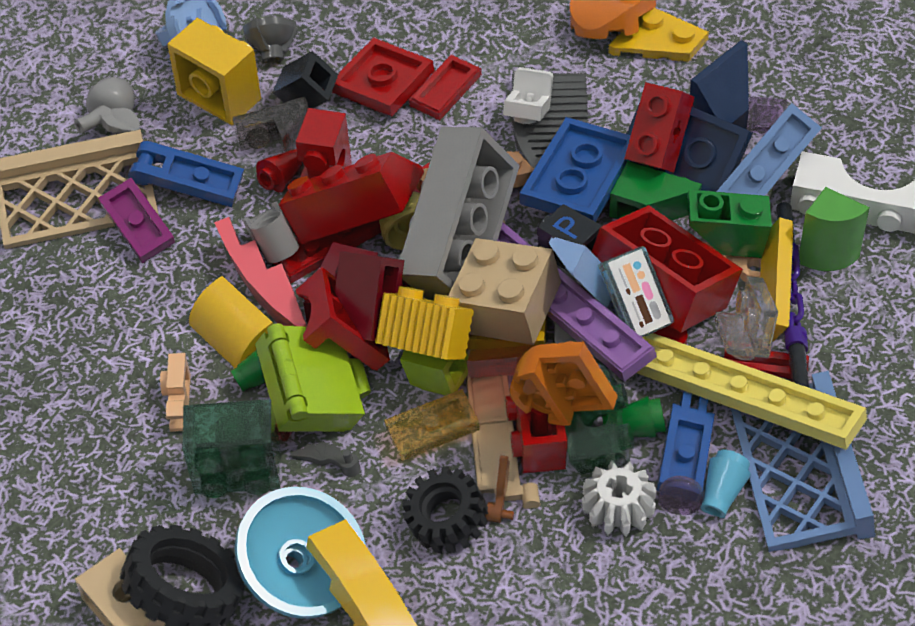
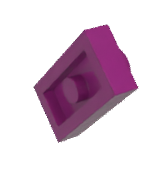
(136, 220)

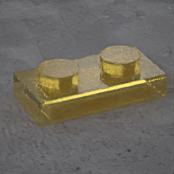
(432, 424)

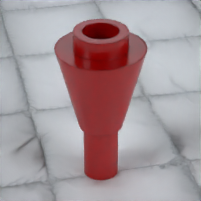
(277, 170)

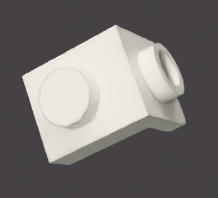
(530, 95)

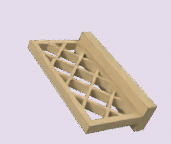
(74, 160)

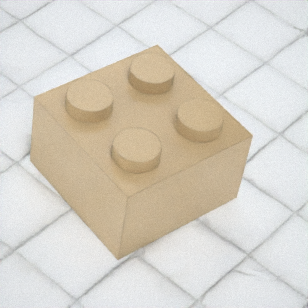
(507, 289)

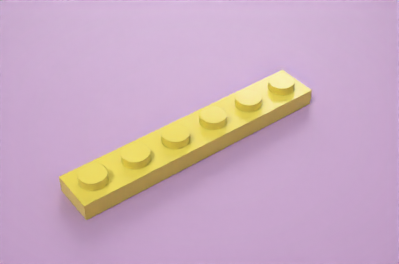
(754, 392)

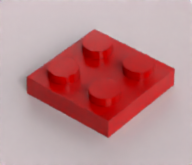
(383, 76)

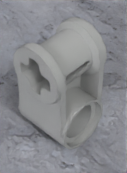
(272, 234)

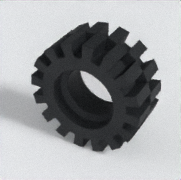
(433, 492)

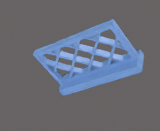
(839, 464)

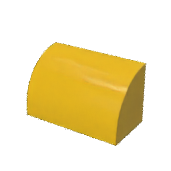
(228, 321)

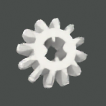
(602, 502)

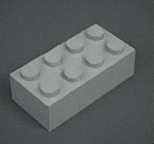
(458, 202)

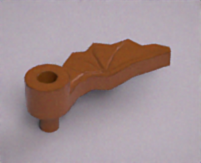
(496, 510)

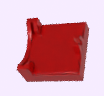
(331, 321)

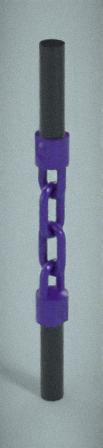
(795, 336)

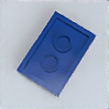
(577, 169)

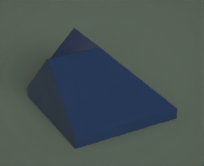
(723, 86)

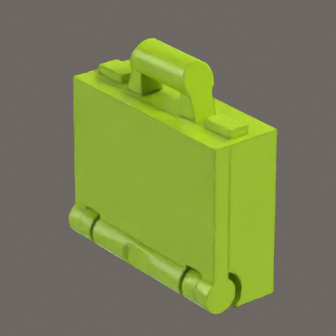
(310, 385)

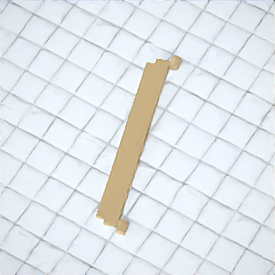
(493, 439)

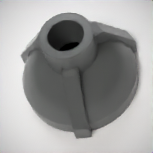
(270, 36)

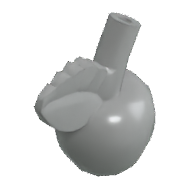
(110, 104)

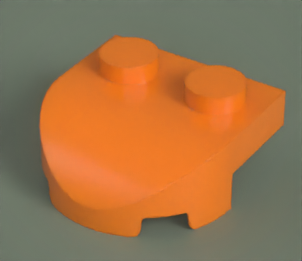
(597, 17)
(561, 381)

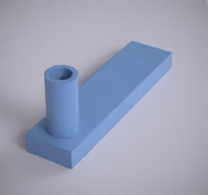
(772, 154)

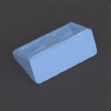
(583, 267)

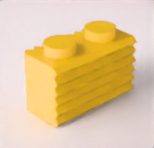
(424, 325)

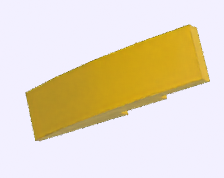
(357, 578)

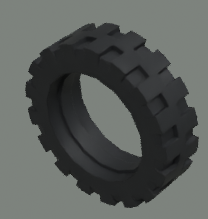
(172, 604)

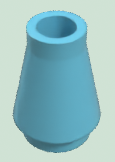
(724, 481)

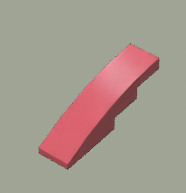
(268, 286)

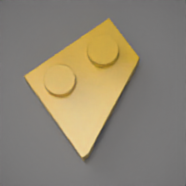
(661, 37)

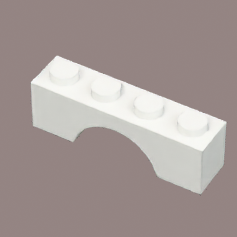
(888, 208)

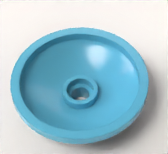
(280, 528)

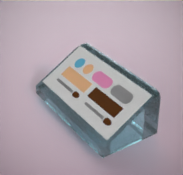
(636, 291)

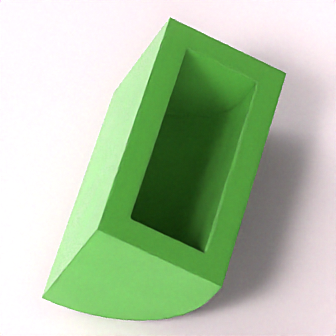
(832, 232)

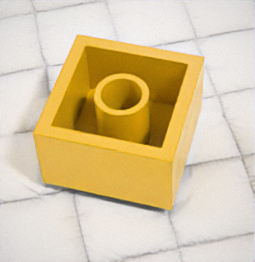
(214, 70)

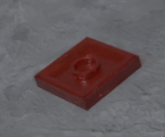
(495, 361)

